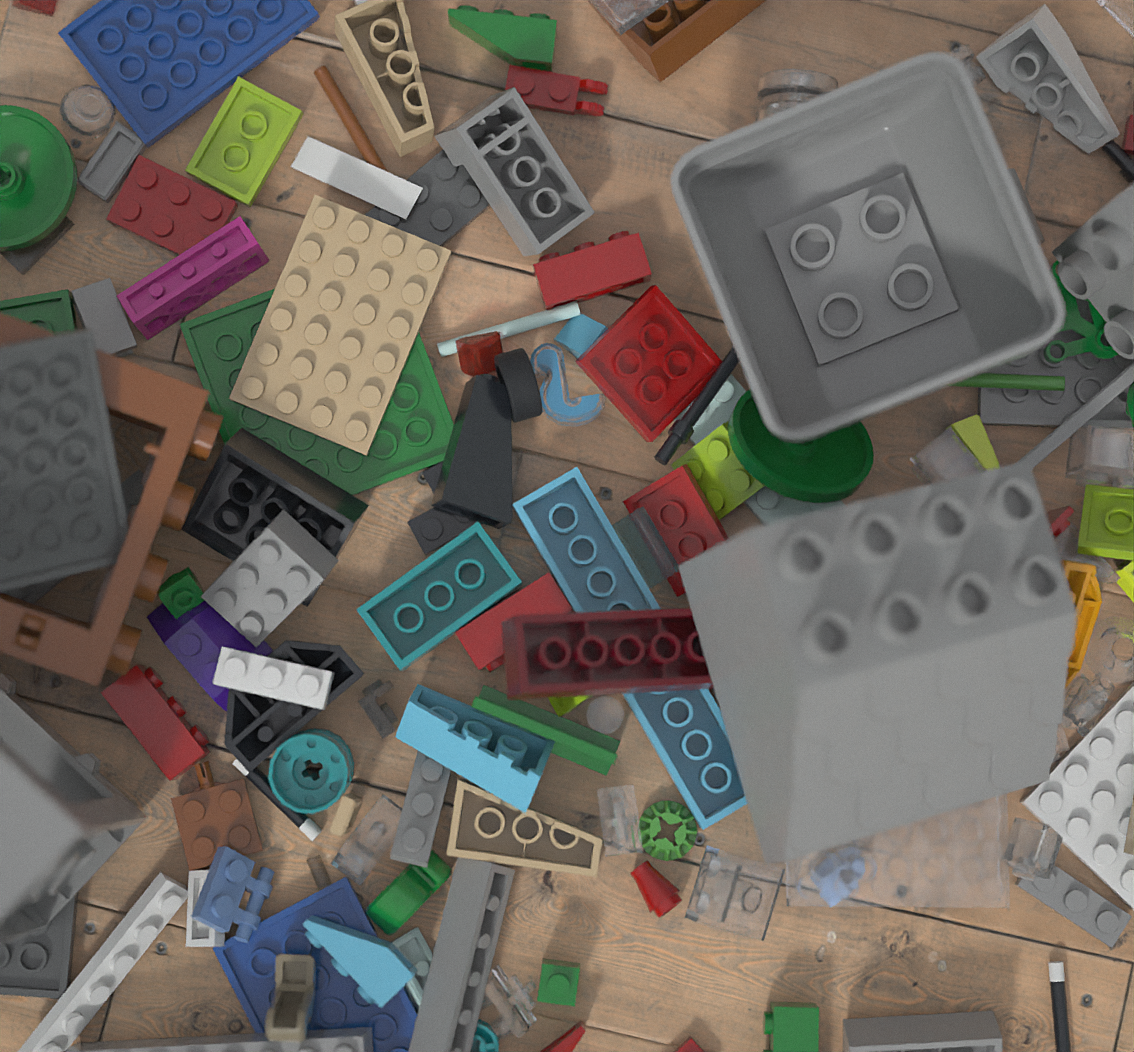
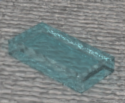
(646, 547)

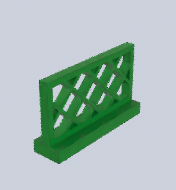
(571, 739)

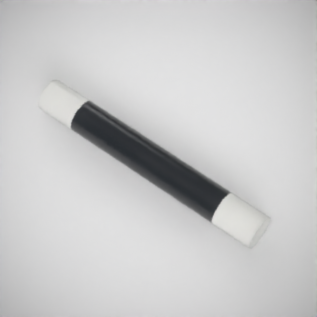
(262, 782)
(1059, 1006)

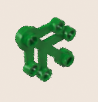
(1073, 321)

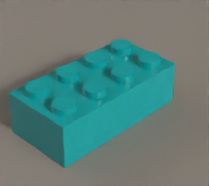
(439, 596)

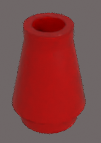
(655, 889)

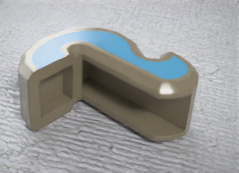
(293, 998)

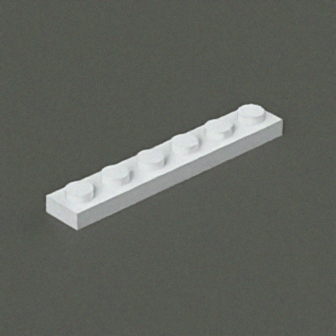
(108, 966)

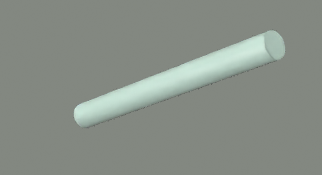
(518, 325)

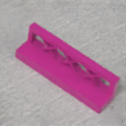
(192, 276)

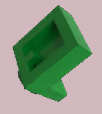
(181, 592)

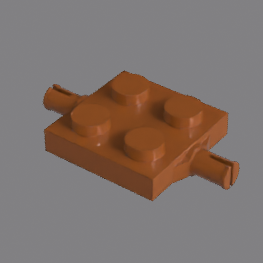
(215, 818)

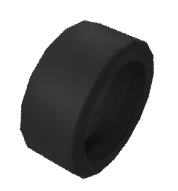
(518, 375)

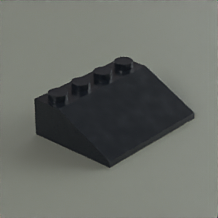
(253, 486)

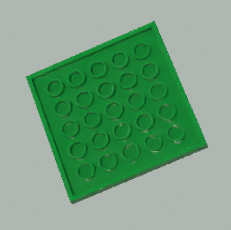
(409, 437)

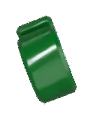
(407, 893)

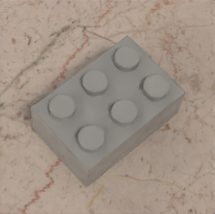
(270, 578)

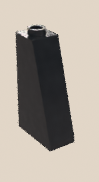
(478, 458)

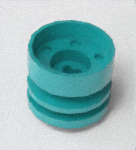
(307, 791)

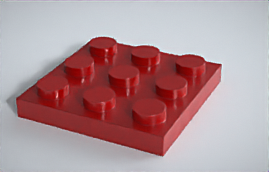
(650, 363)

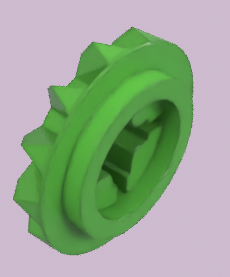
(684, 835)

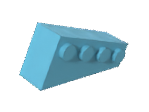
(476, 745)

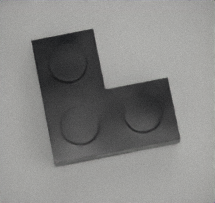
(436, 525)

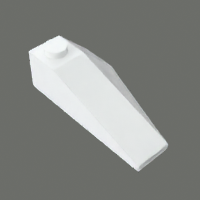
(1046, 73)

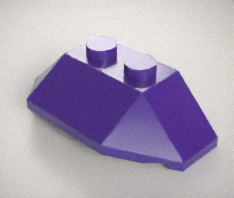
(198, 641)

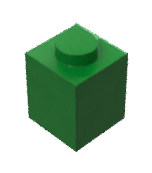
(558, 982)

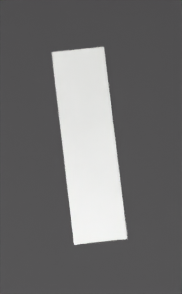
(357, 177)

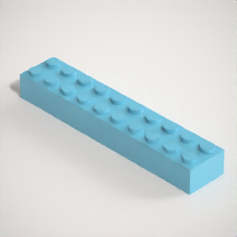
(600, 577)

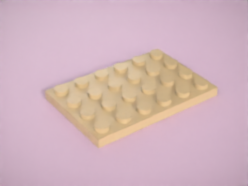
(340, 325)

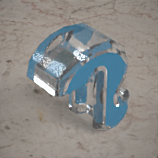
(556, 404)

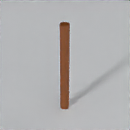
(348, 117)

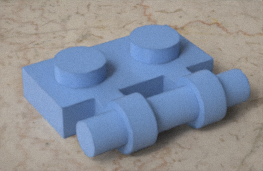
(224, 890)

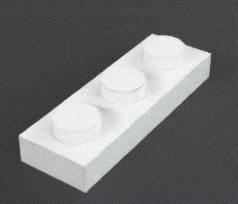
(273, 678)

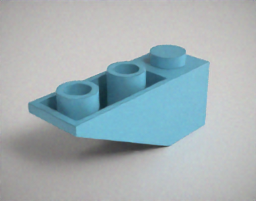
(368, 959)

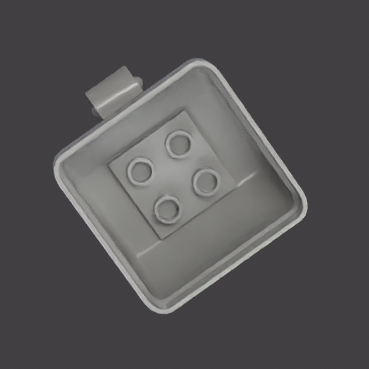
(868, 247)

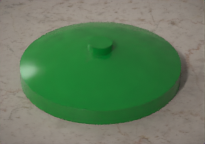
(35, 177)
(806, 471)

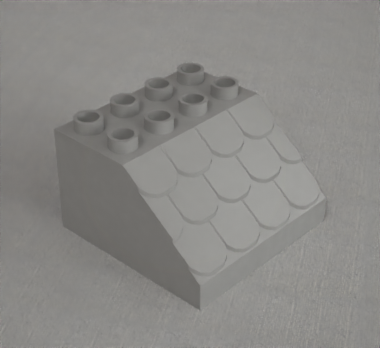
(887, 657)

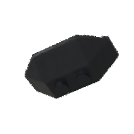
(261, 723)

